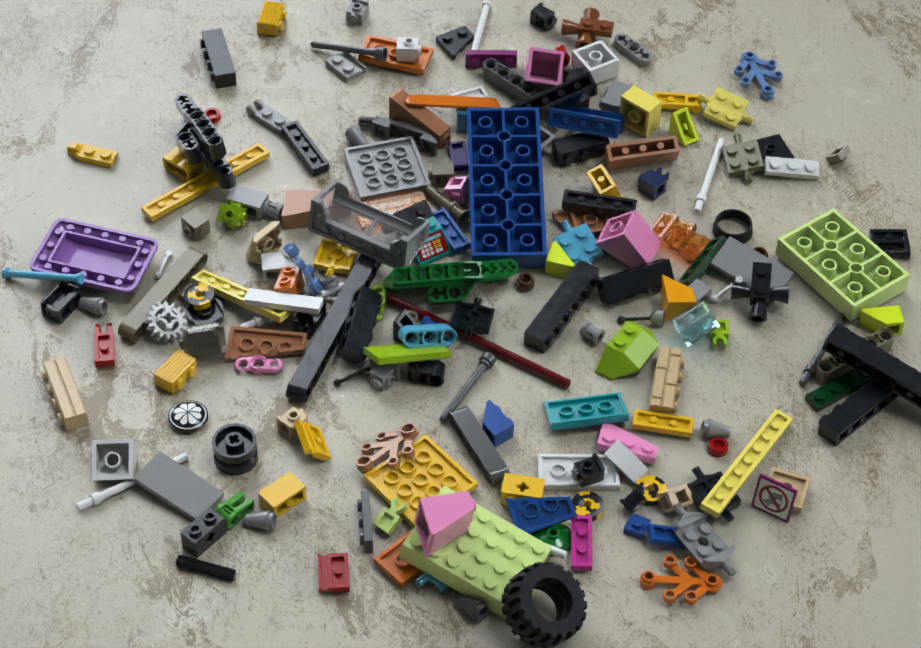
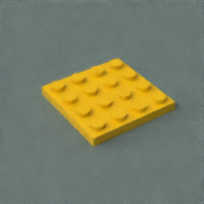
(419, 477)

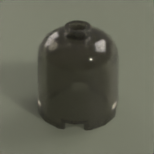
(204, 341)

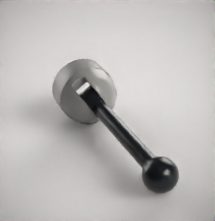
(655, 317)
(367, 367)

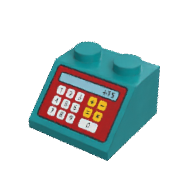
(435, 246)

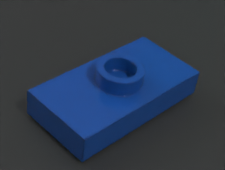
(663, 536)

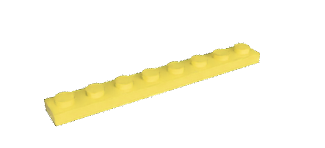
(745, 463)

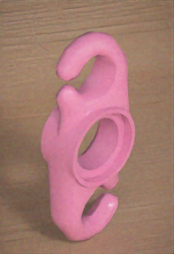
(265, 369)

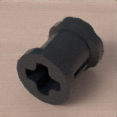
(633, 500)

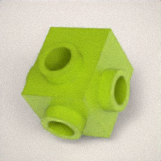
(232, 214)

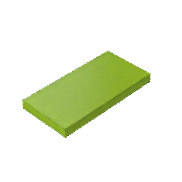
(401, 353)

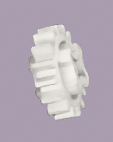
(165, 321)

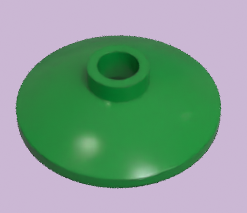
(561, 536)

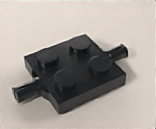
(473, 317)
(703, 485)

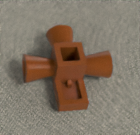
(588, 28)

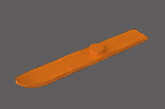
(451, 101)

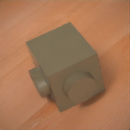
(195, 224)

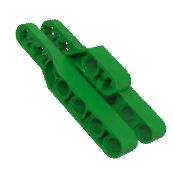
(447, 276)

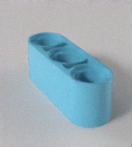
(419, 331)

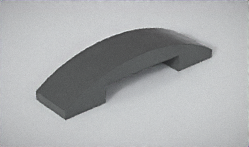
(387, 128)

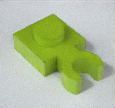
(720, 334)

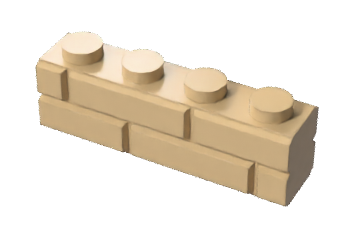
(666, 379)
(65, 394)

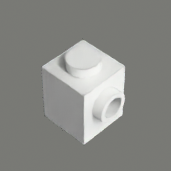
(407, 49)

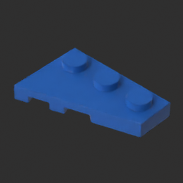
(540, 513)

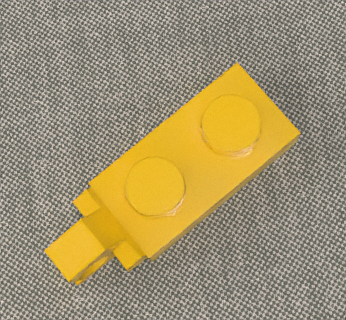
(92, 154)

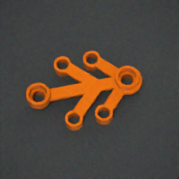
(683, 580)

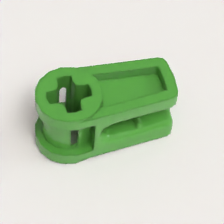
(235, 509)

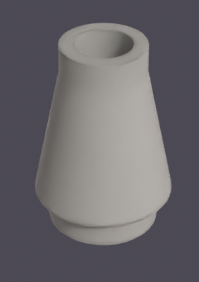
(355, 136)
(95, 305)
(714, 429)
(264, 520)

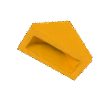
(675, 298)

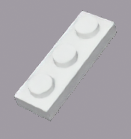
(791, 168)

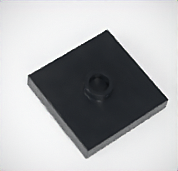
(774, 147)

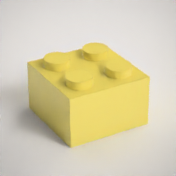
(640, 111)

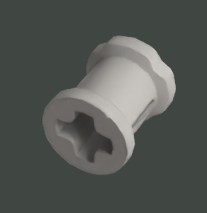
(272, 210)
(592, 333)

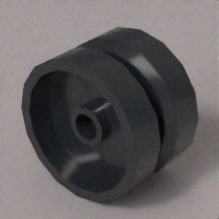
(235, 449)

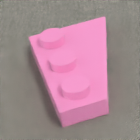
(641, 448)

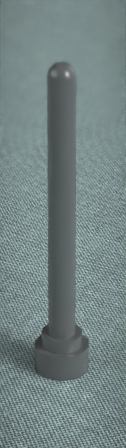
(379, 53)
(486, 361)

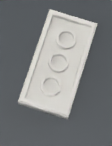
(558, 476)

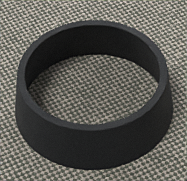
(738, 214)

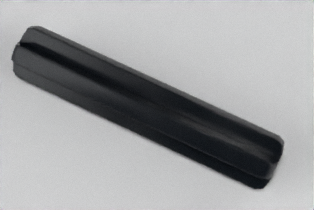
(206, 567)

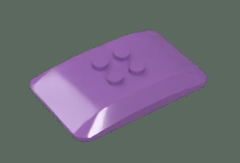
(105, 256)

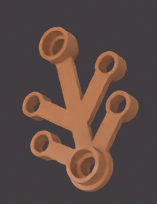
(406, 434)

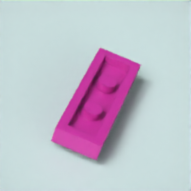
(581, 543)

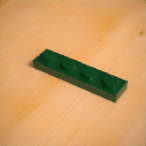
(702, 261)
(836, 390)

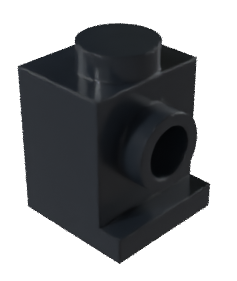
(542, 17)
(588, 471)

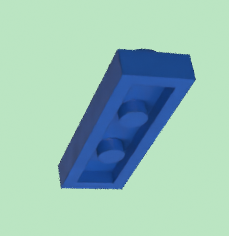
(455, 237)

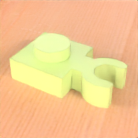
(389, 518)

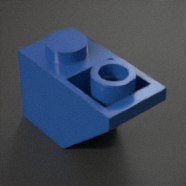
(496, 424)

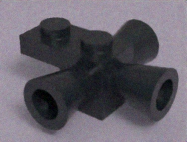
(760, 291)

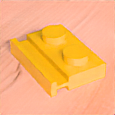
(312, 440)

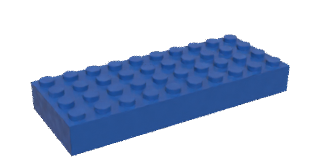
(506, 186)

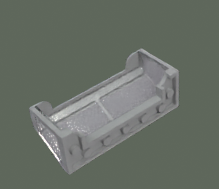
(365, 227)

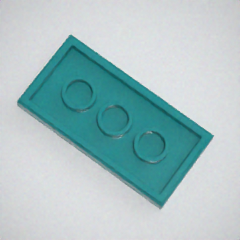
(585, 411)

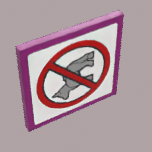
(774, 498)

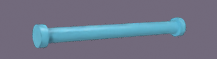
(78, 278)

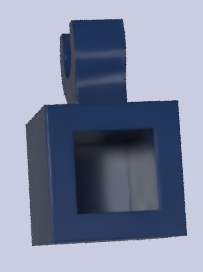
(653, 183)

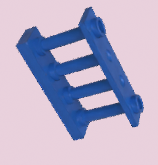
(587, 121)

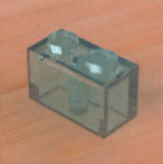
(695, 323)

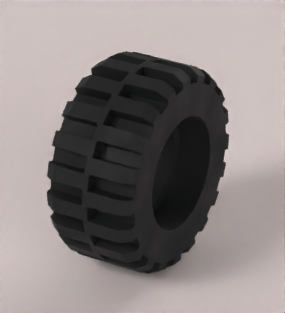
(560, 588)

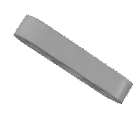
(641, 56)

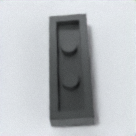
(365, 522)

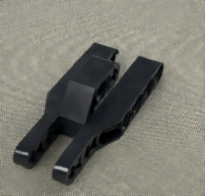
(201, 141)

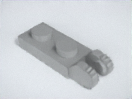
(267, 116)

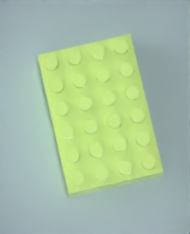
(842, 264)
(481, 558)

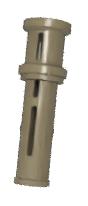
(453, 207)

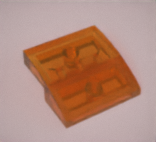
(666, 222)

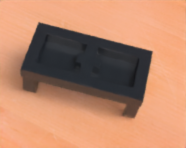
(308, 322)

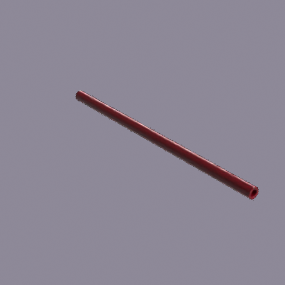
(485, 344)

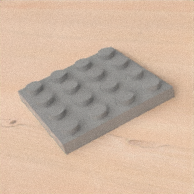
(386, 168)

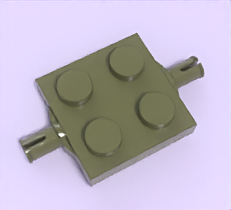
(743, 158)

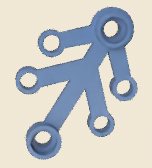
(751, 60)
(314, 283)

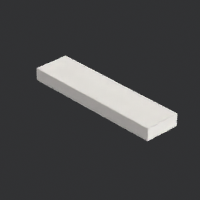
(283, 301)

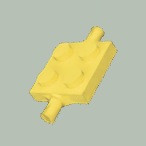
(725, 108)

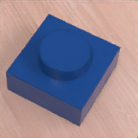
(636, 526)

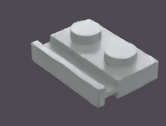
(345, 66)

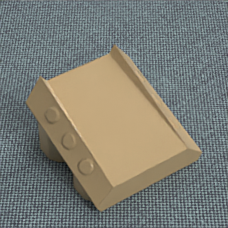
(264, 242)

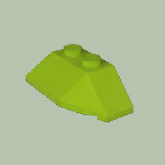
(627, 351)

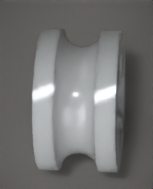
(329, 282)

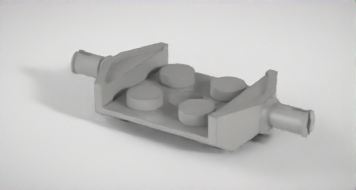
(694, 529)

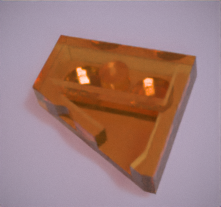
(685, 242)

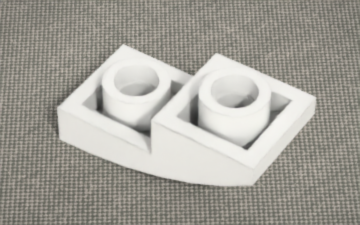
(626, 461)

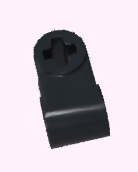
(428, 372)

